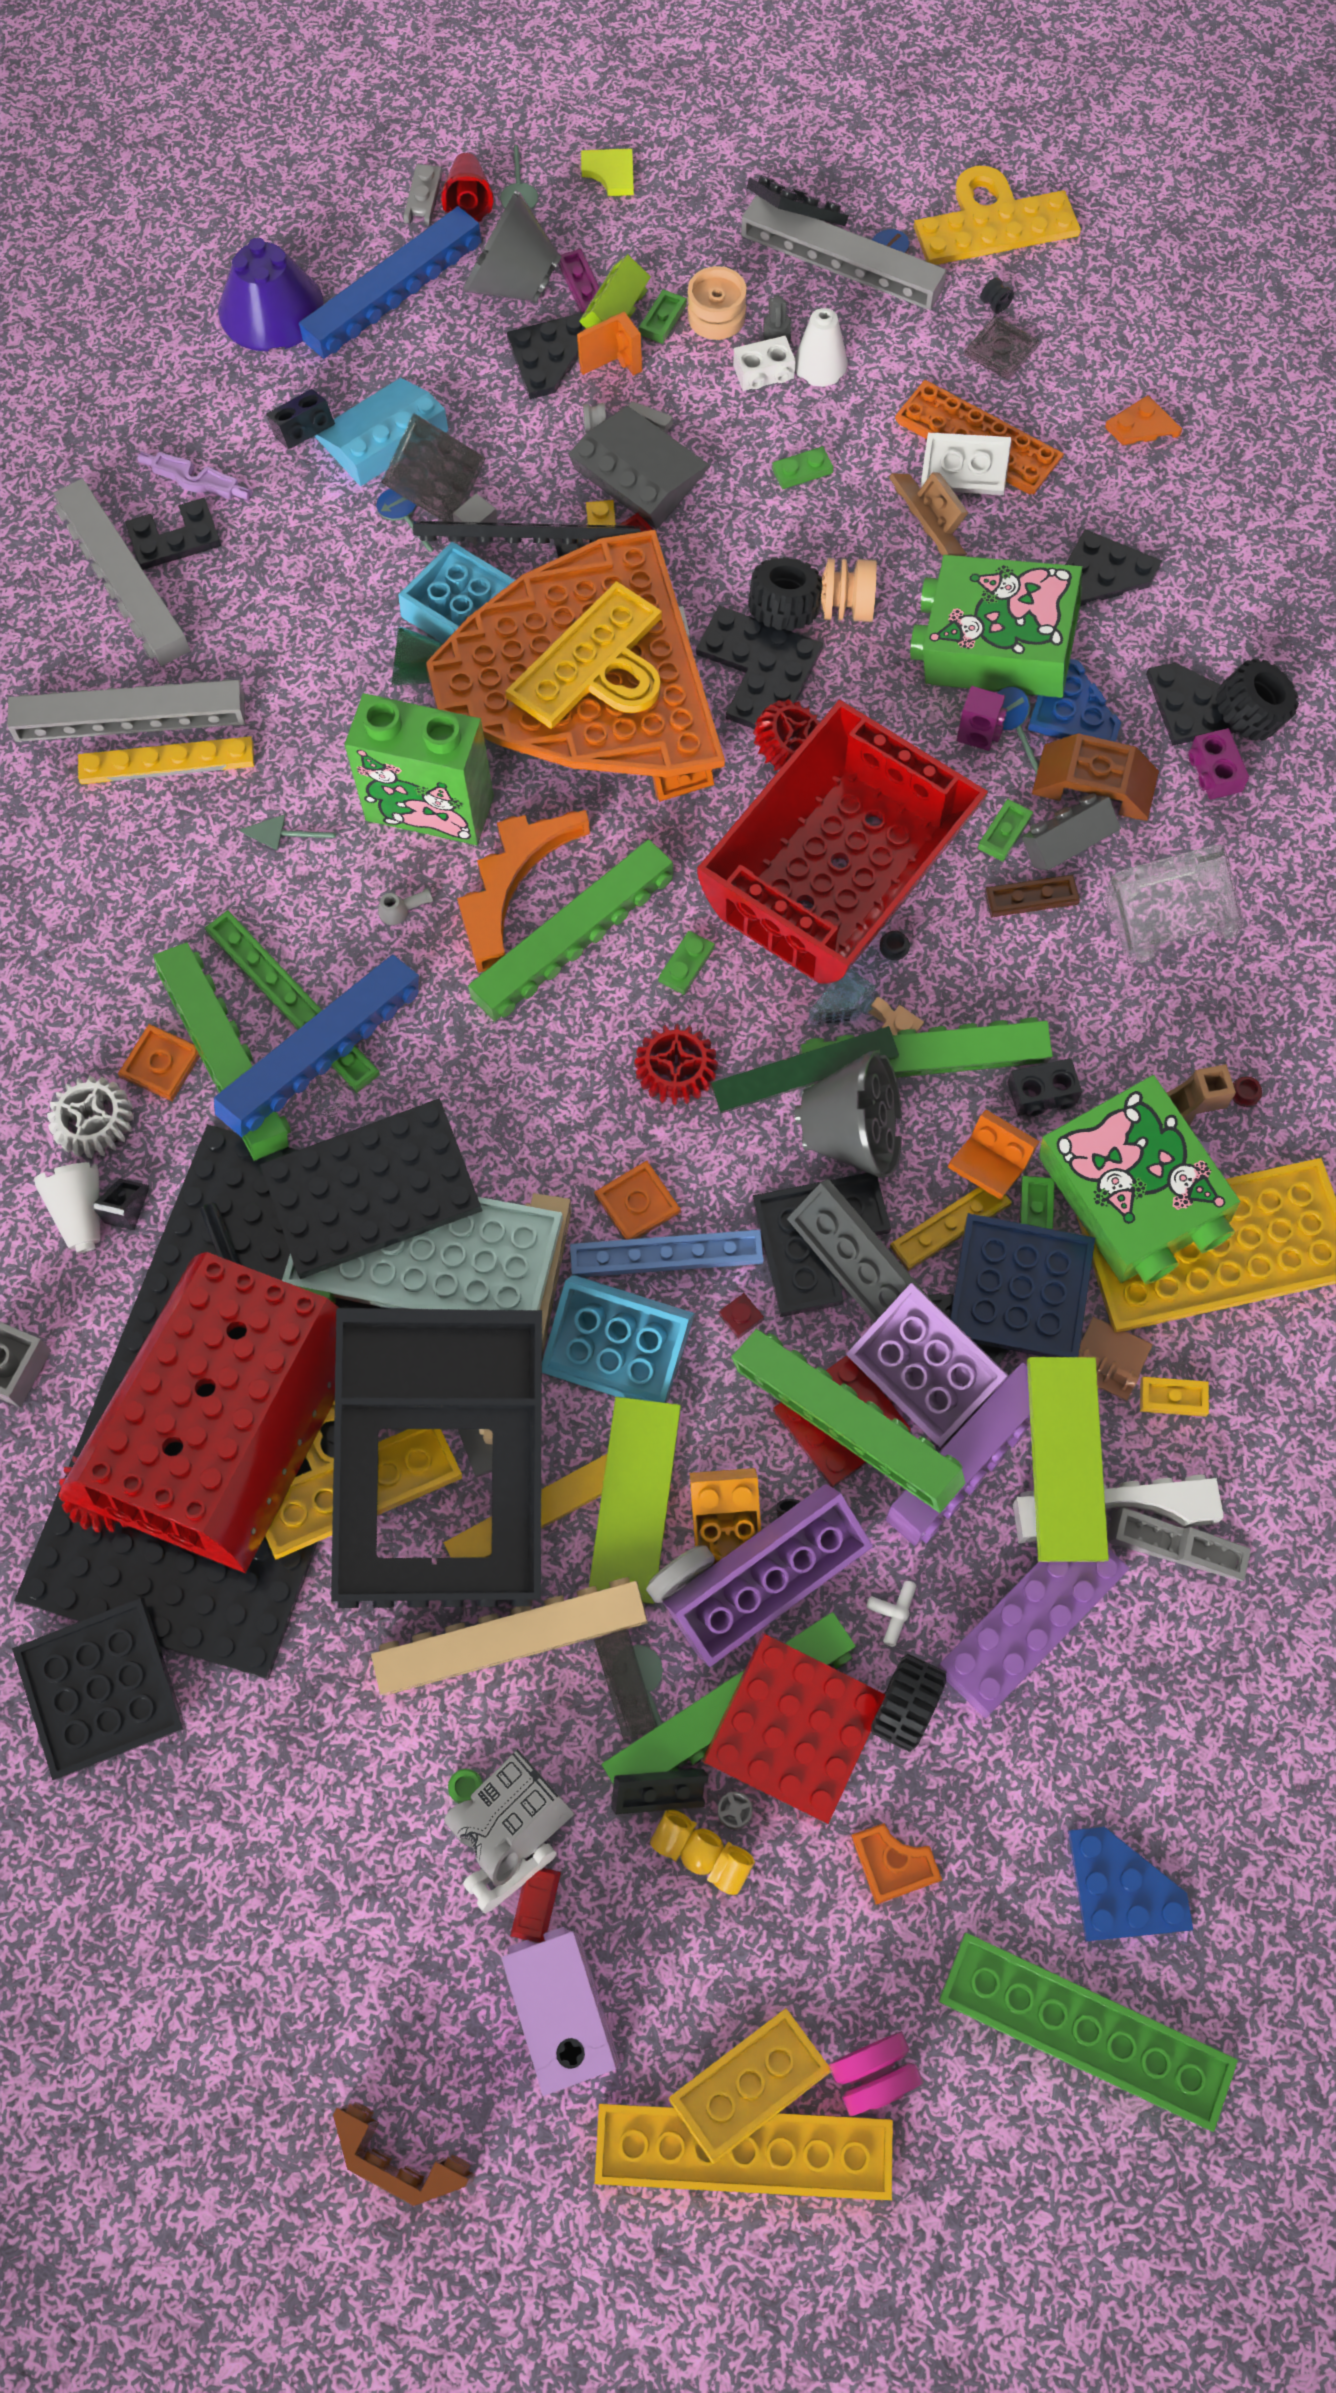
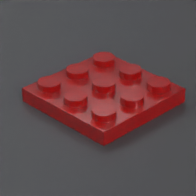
(827, 1454)

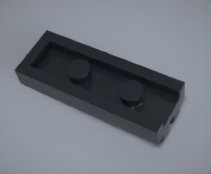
(658, 1791)

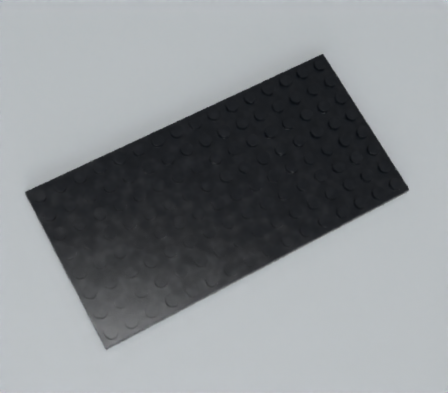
(192, 1600)

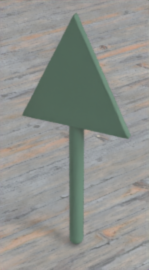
(271, 830)

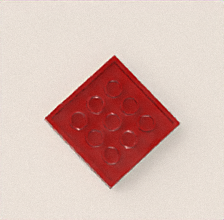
(794, 1728)

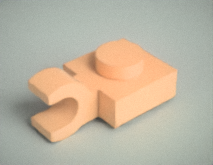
(897, 1020)

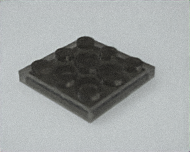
(432, 469)

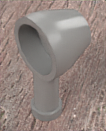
(399, 911)

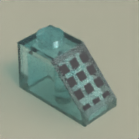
(843, 1000)

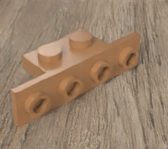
(935, 508)

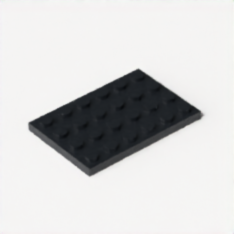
(370, 1188)

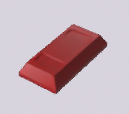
(536, 1906)

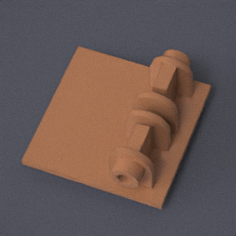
(1117, 1355)

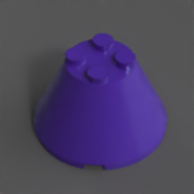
(266, 298)

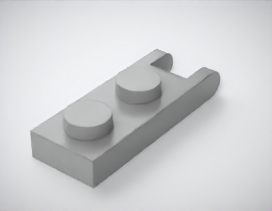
(423, 193)

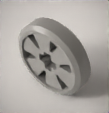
(680, 1573)

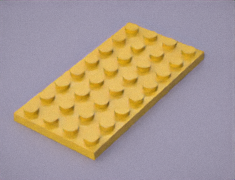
(1278, 1248)

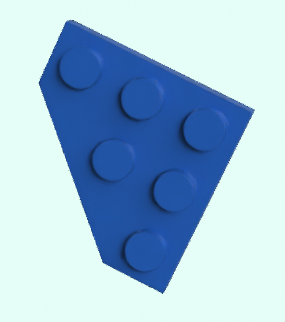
(1079, 711)
(1122, 1891)

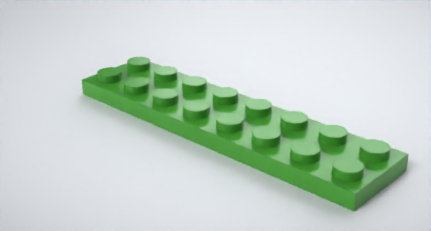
(1088, 2031)

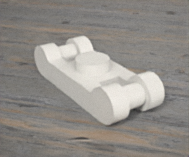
(490, 1899)

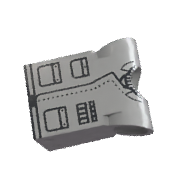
(508, 1817)

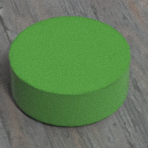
(463, 1785)

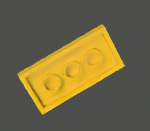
(749, 2085)

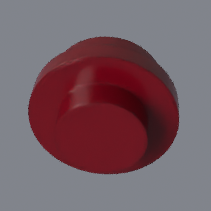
(1247, 1091)

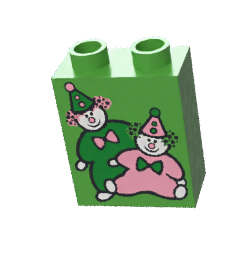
(999, 624)
(420, 768)
(1140, 1182)

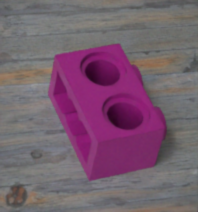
(982, 718)
(1224, 763)

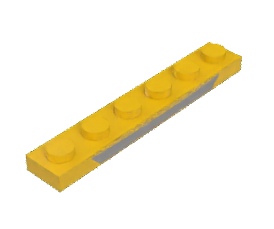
(166, 760)

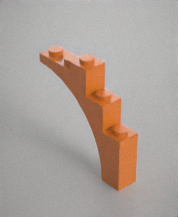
(501, 874)

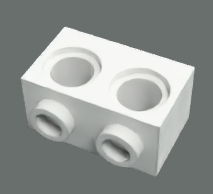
(764, 363)

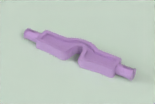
(206, 481)

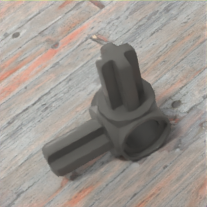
(777, 321)

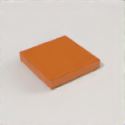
(160, 1062)
(637, 1201)

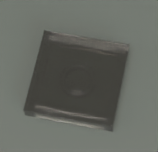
(1001, 347)

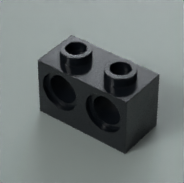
(300, 419)
(1041, 1081)

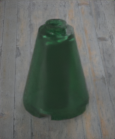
(411, 656)

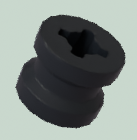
(997, 295)

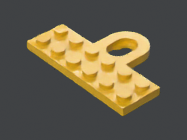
(994, 227)
(584, 656)
(407, 1469)

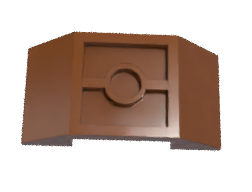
(1098, 768)
(355, 2131)

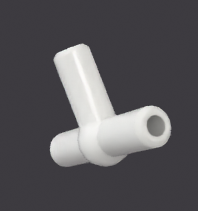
(899, 1613)

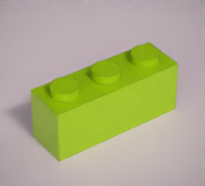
(617, 293)

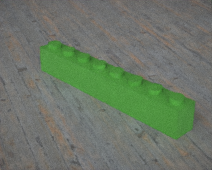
(571, 930)
(214, 1036)
(964, 1048)
(850, 1420)
(691, 1730)

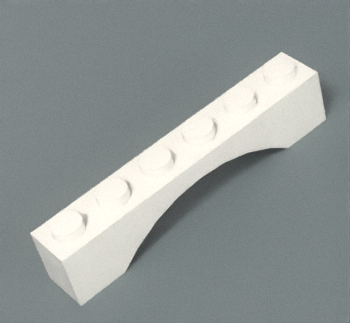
(1184, 1502)

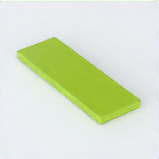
(1067, 1459)
(635, 1493)

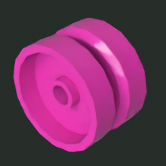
(874, 2069)

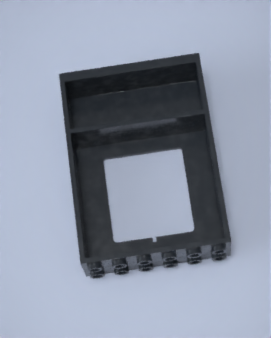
(438, 1375)

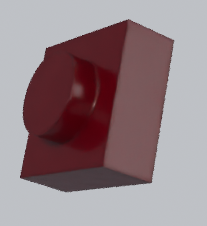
(741, 1315)

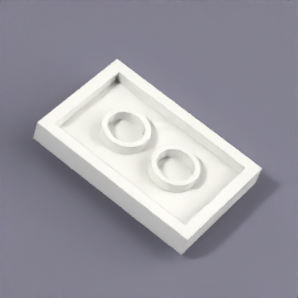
(968, 462)

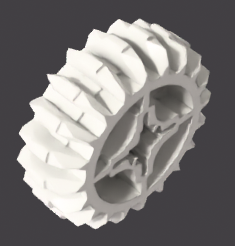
(81, 1103)

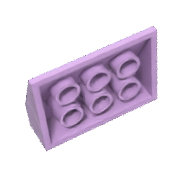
(927, 1365)

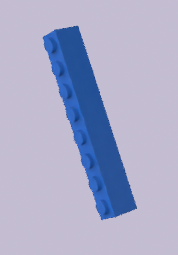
(390, 282)
(316, 1046)

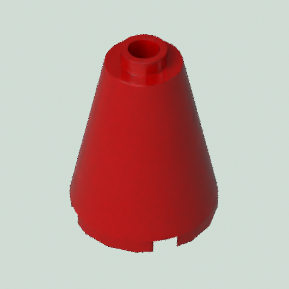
(467, 188)

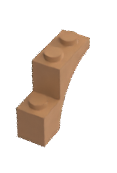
(1203, 1092)

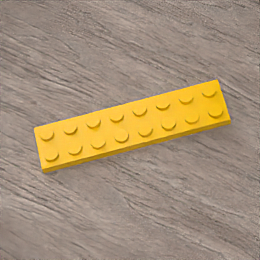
(782, 2157)

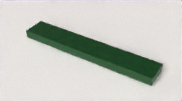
(798, 1070)

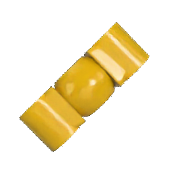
(702, 1851)

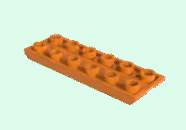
(939, 411)

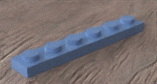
(666, 1253)

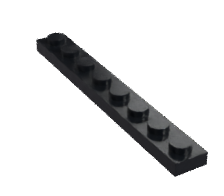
(515, 532)

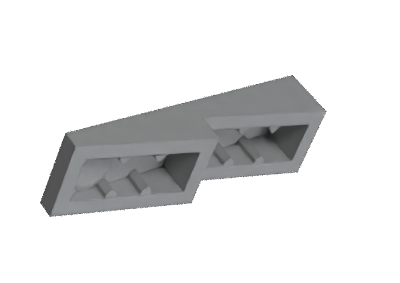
(1178, 1544)

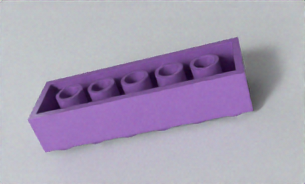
(977, 1447)
(768, 1574)
(1026, 1628)

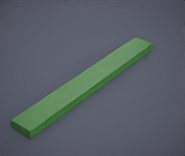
(283, 991)

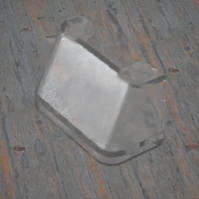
(1173, 901)

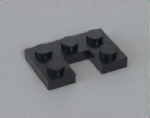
(156, 549)

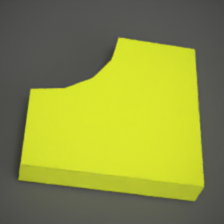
(610, 168)

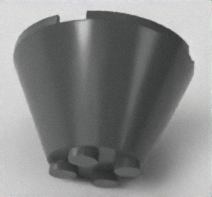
(516, 256)
(855, 1115)

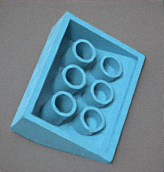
(371, 430)
(450, 591)
(616, 1341)

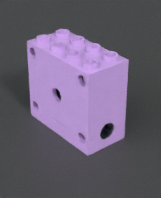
(560, 2010)

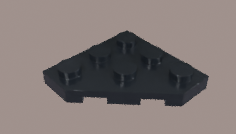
(796, 201)
(546, 353)
(1110, 567)
(1186, 702)

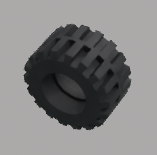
(785, 593)
(1257, 699)
(909, 1702)

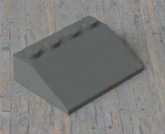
(638, 465)

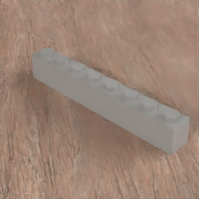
(844, 253)
(121, 572)
(126, 710)

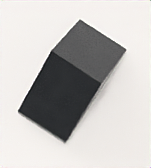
(122, 1203)

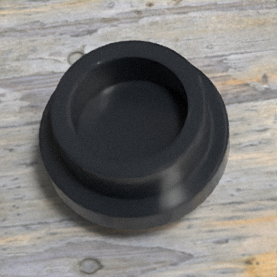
(894, 945)

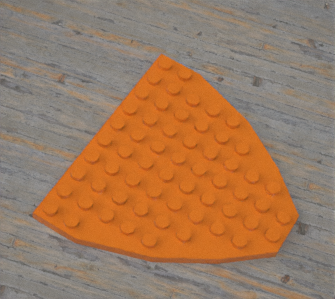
(530, 615)

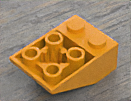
(724, 1509)

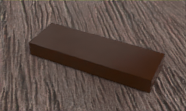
(1032, 895)

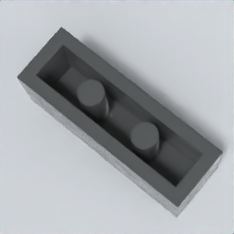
(1070, 831)

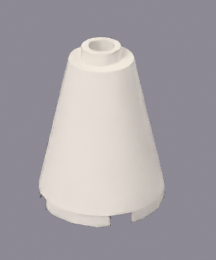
(822, 352)
(71, 1201)

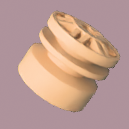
(849, 589)

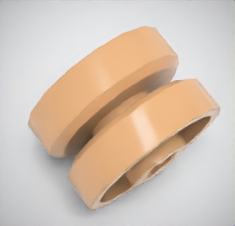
(717, 302)

